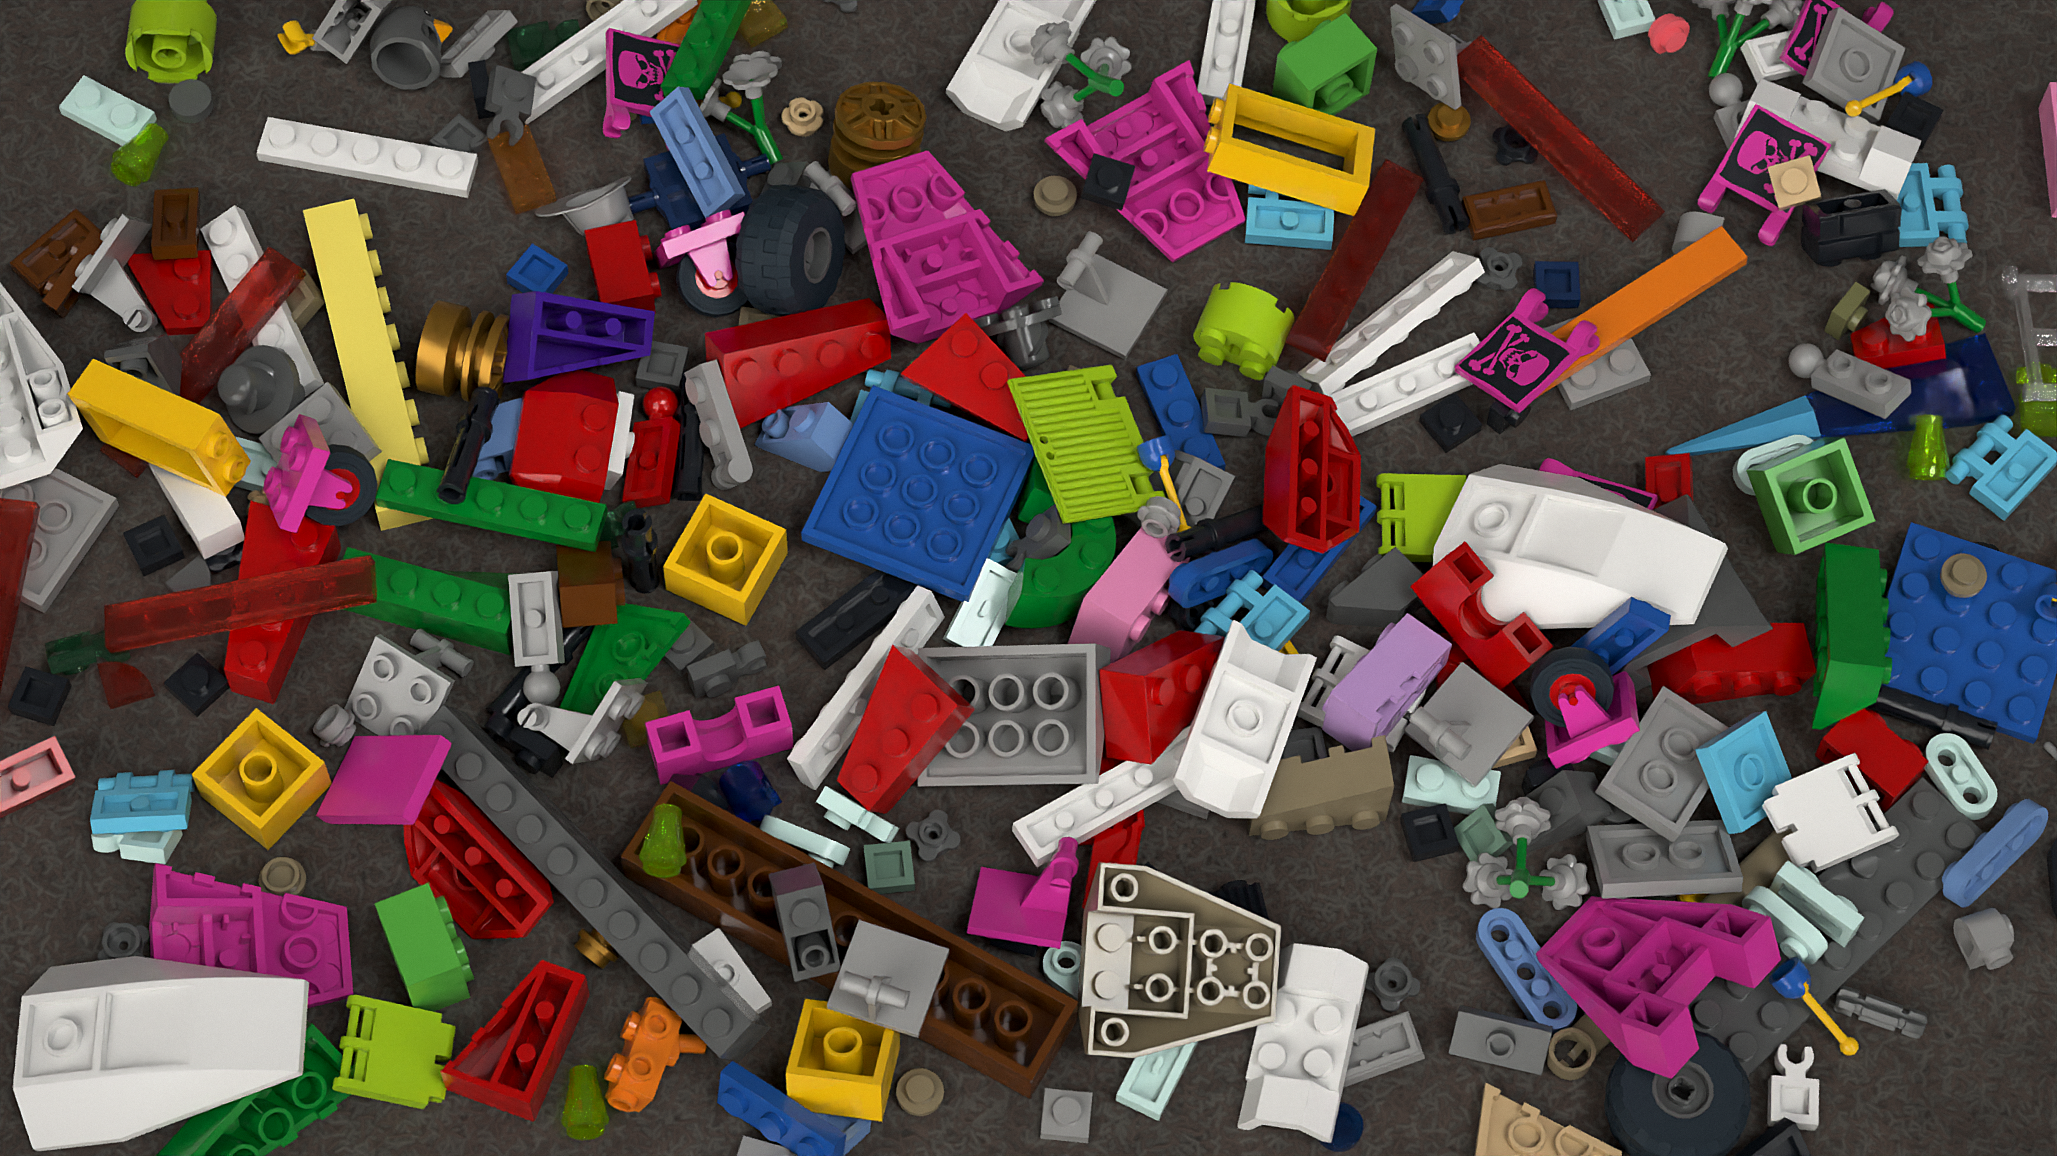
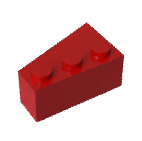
(971, 375)
(1718, 672)
(1155, 694)
(901, 730)
(523, 1044)

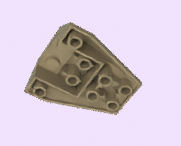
(1169, 964)

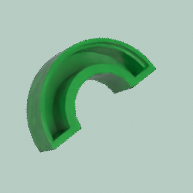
(1054, 587)

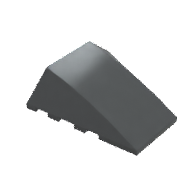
(1726, 610)

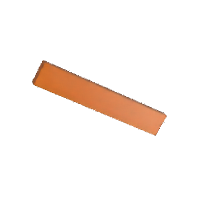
(1655, 295)

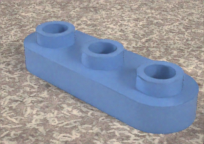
(1994, 852)
(1517, 953)

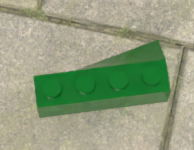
(442, 602)
(1849, 632)
(270, 1116)

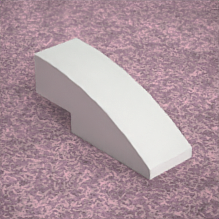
(202, 513)

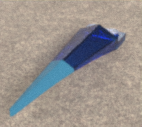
(1961, 389)

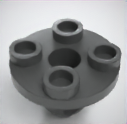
(1023, 331)
(260, 388)

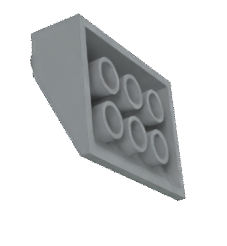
(1031, 718)

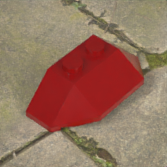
(566, 435)
(1311, 474)
(475, 867)

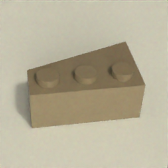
(1327, 793)

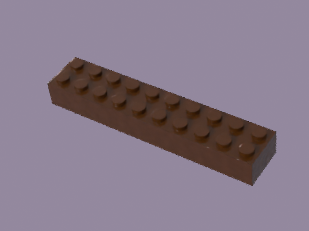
(981, 1007)

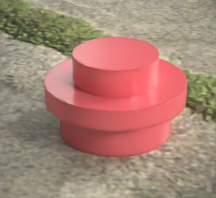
(1668, 33)

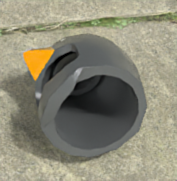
(408, 47)

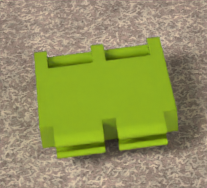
(1419, 511)
(394, 1053)

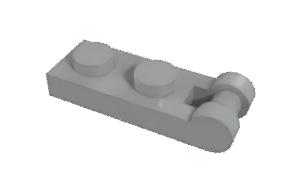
(718, 425)

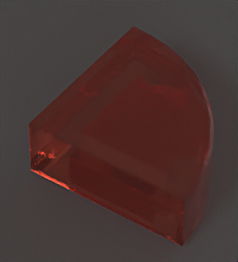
(123, 684)

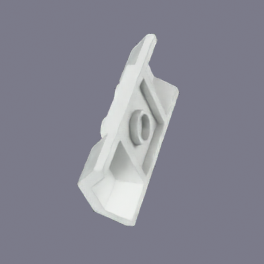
(998, 74)
(1859, 150)
(1241, 726)
(1305, 1053)

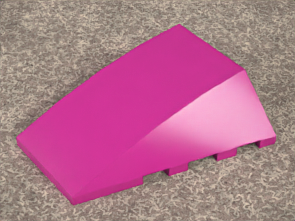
(1164, 137)
(934, 249)
(251, 932)

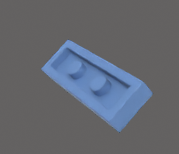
(697, 152)

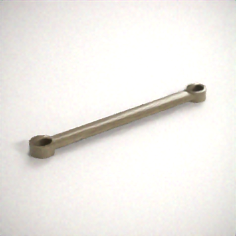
(1757, 870)

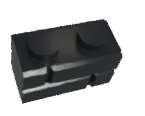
(1851, 227)

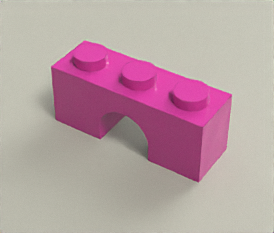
(749, 731)

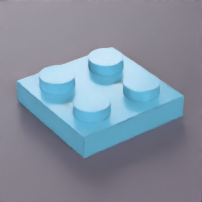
(1743, 770)

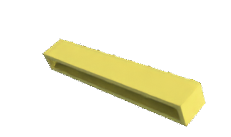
(365, 340)

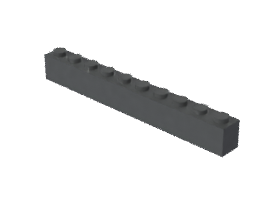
(596, 888)

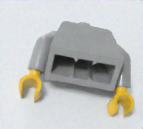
(341, 32)

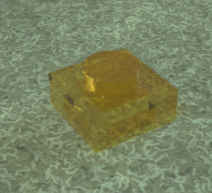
(762, 22)
(651, 709)

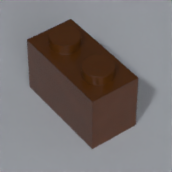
(589, 585)

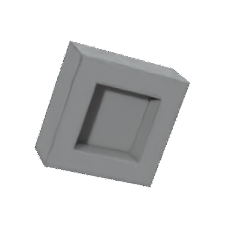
(1066, 1115)

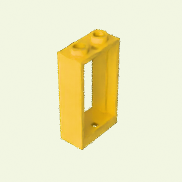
(1282, 172)
(159, 427)

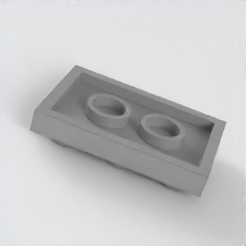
(1658, 768)
(1642, 863)

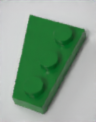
(622, 653)

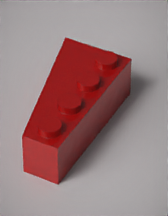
(797, 355)
(263, 653)

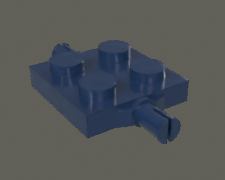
(673, 196)

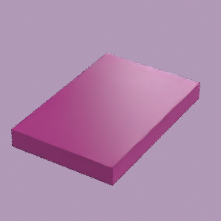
(384, 779)

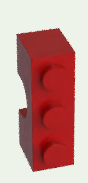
(1454, 597)

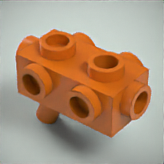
(649, 1046)

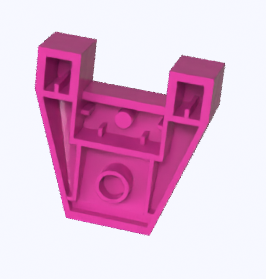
(1644, 963)

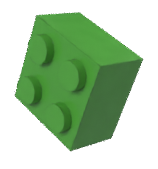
(1326, 67)
(1810, 495)
(425, 948)

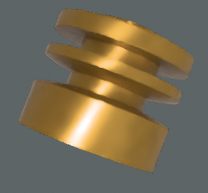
(874, 127)
(457, 351)

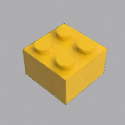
(725, 559)
(262, 778)
(841, 1063)

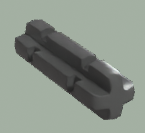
(1880, 1012)

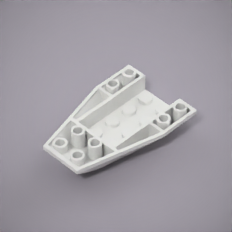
(35, 406)
(1575, 550)
(148, 1044)

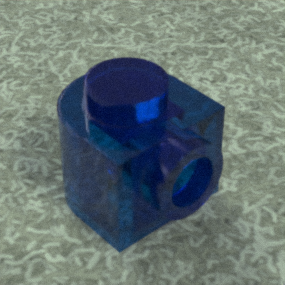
(749, 791)

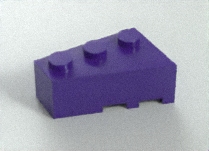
(569, 333)

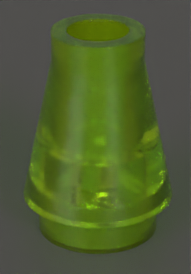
(138, 156)
(1928, 450)
(664, 844)
(584, 1105)

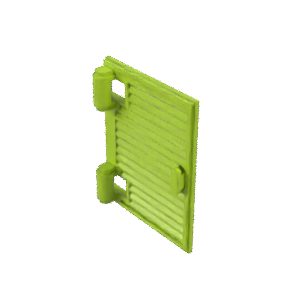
(1089, 442)

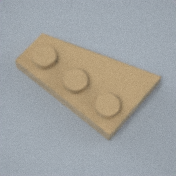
(1521, 1131)

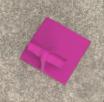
(1026, 905)

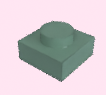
(1479, 833)
(889, 867)

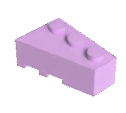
(1384, 683)

